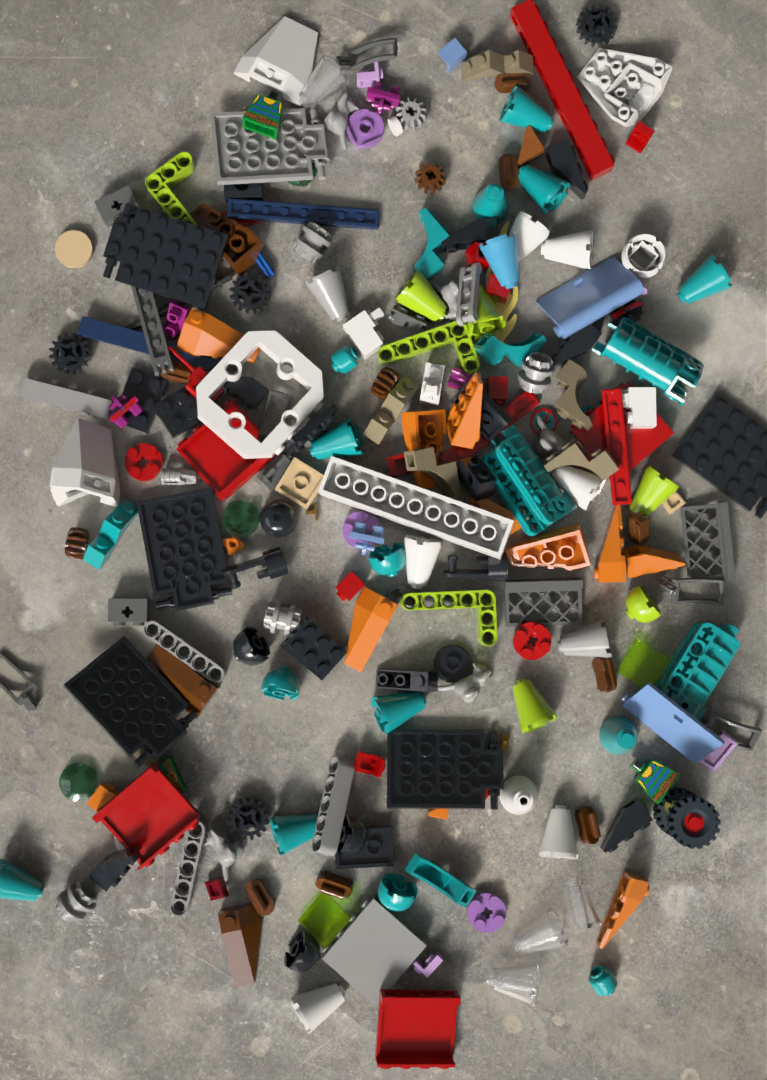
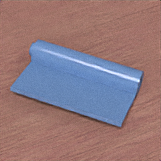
(590, 296)
(671, 722)

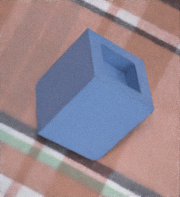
(453, 54)

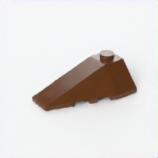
(242, 244)
(186, 681)
(241, 937)

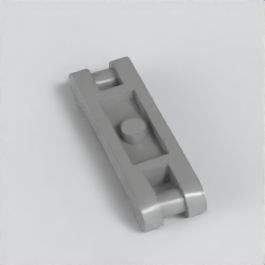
(468, 294)

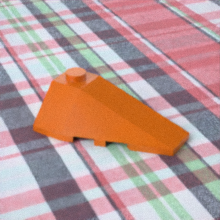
(208, 336)
(465, 417)
(424, 430)
(555, 549)
(610, 563)
(369, 621)
(625, 900)

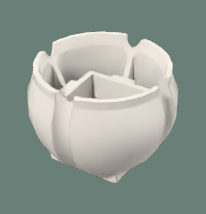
(653, 249)

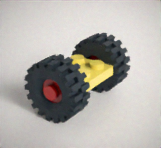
(687, 818)

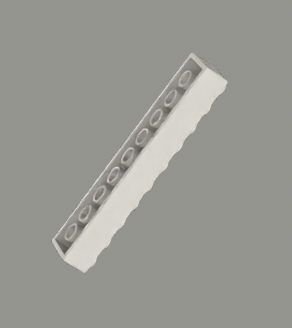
(416, 507)

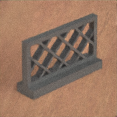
(724, 536)
(544, 585)

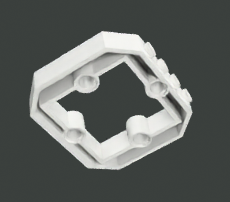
(282, 353)

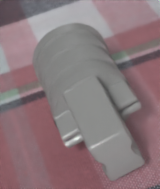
(178, 476)

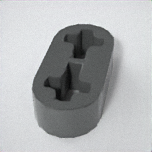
(404, 590)

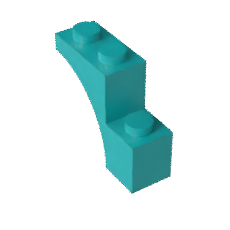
(431, 263)
(494, 350)
(111, 531)
(440, 879)

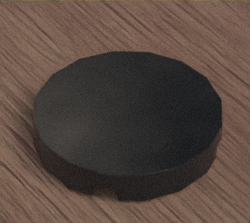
(452, 663)

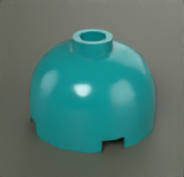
(388, 559)
(281, 683)
(396, 893)

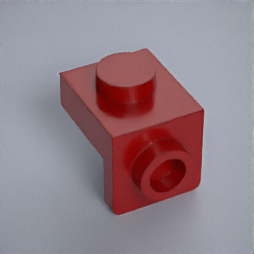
(369, 764)

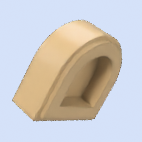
(673, 503)

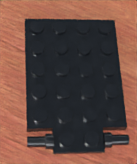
(165, 256)
(728, 453)
(184, 548)
(131, 701)
(443, 769)

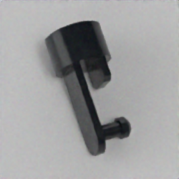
(272, 558)
(495, 568)

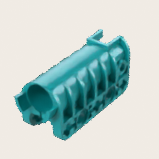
(651, 358)
(527, 482)
(701, 667)

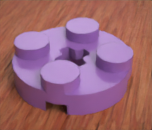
(367, 118)
(361, 517)
(481, 922)

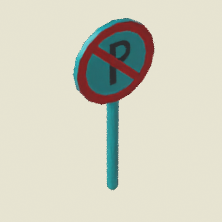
(549, 419)

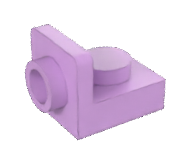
(367, 78)
(431, 963)

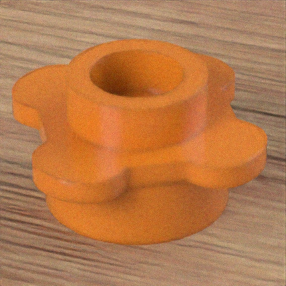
(233, 549)

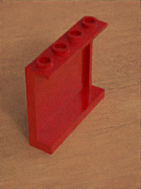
(639, 441)
(217, 461)
(148, 815)
(416, 1028)

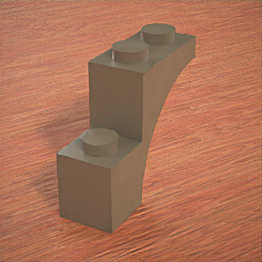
(492, 64)
(570, 380)
(390, 410)
(573, 454)
(443, 473)

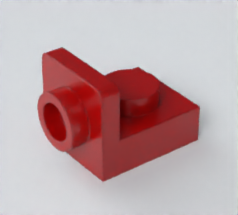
(639, 137)

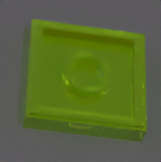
(642, 664)
(324, 919)

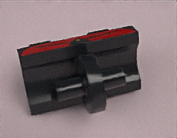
(631, 311)

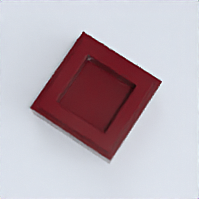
(216, 888)

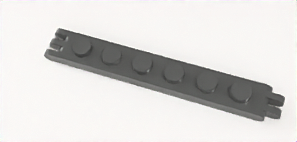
(153, 330)

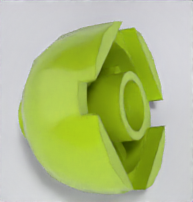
(641, 605)

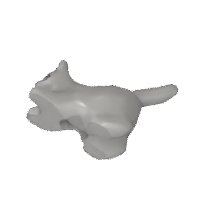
(338, 118)
(450, 295)
(548, 440)
(468, 686)
(226, 851)

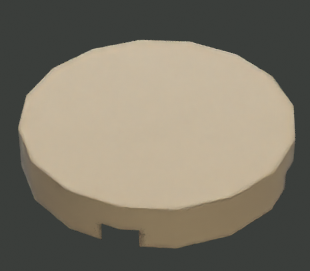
(74, 249)

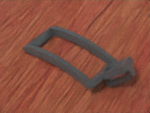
(351, 59)
(261, 436)
(675, 590)
(23, 698)
(709, 724)

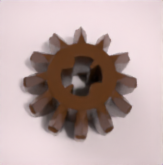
(437, 180)
(385, 382)
(76, 543)

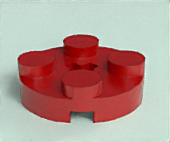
(152, 468)
(538, 631)

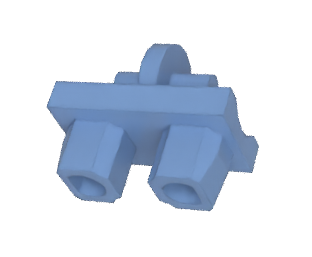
(358, 534)

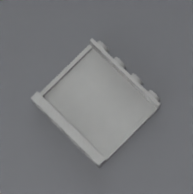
(373, 950)

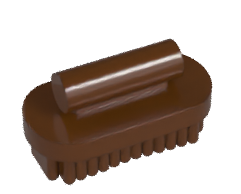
(506, 82)
(508, 172)
(180, 373)
(638, 527)
(604, 674)
(587, 825)
(334, 885)
(260, 897)

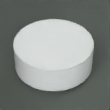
(395, 126)

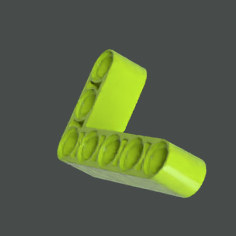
(167, 183)
(433, 343)
(457, 603)

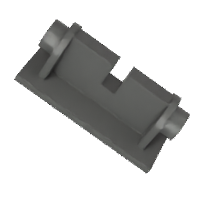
(402, 316)
(275, 469)

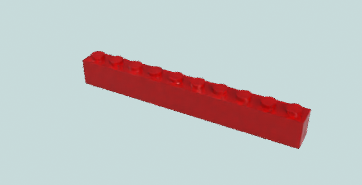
(561, 89)

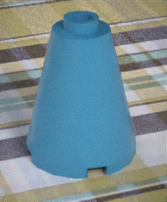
(503, 259)

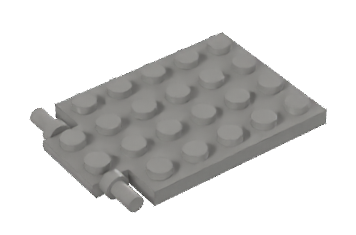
(255, 158)

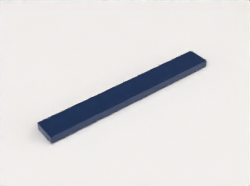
(303, 213)
(136, 341)

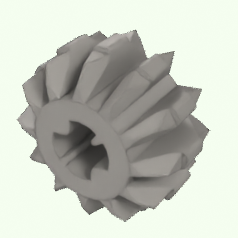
(416, 109)

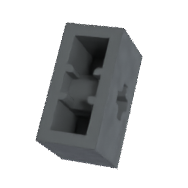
(108, 205)
(117, 609)

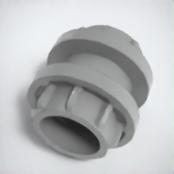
(311, 242)
(536, 372)
(282, 617)
(76, 901)

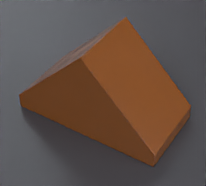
(530, 149)

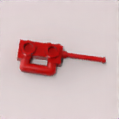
(196, 376)

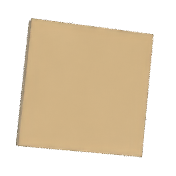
(300, 483)

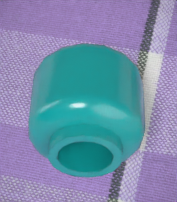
(345, 359)
(602, 980)

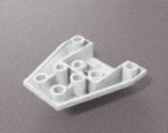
(281, 59)
(625, 83)
(88, 463)

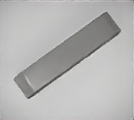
(65, 398)
(175, 649)
(333, 806)
(188, 876)

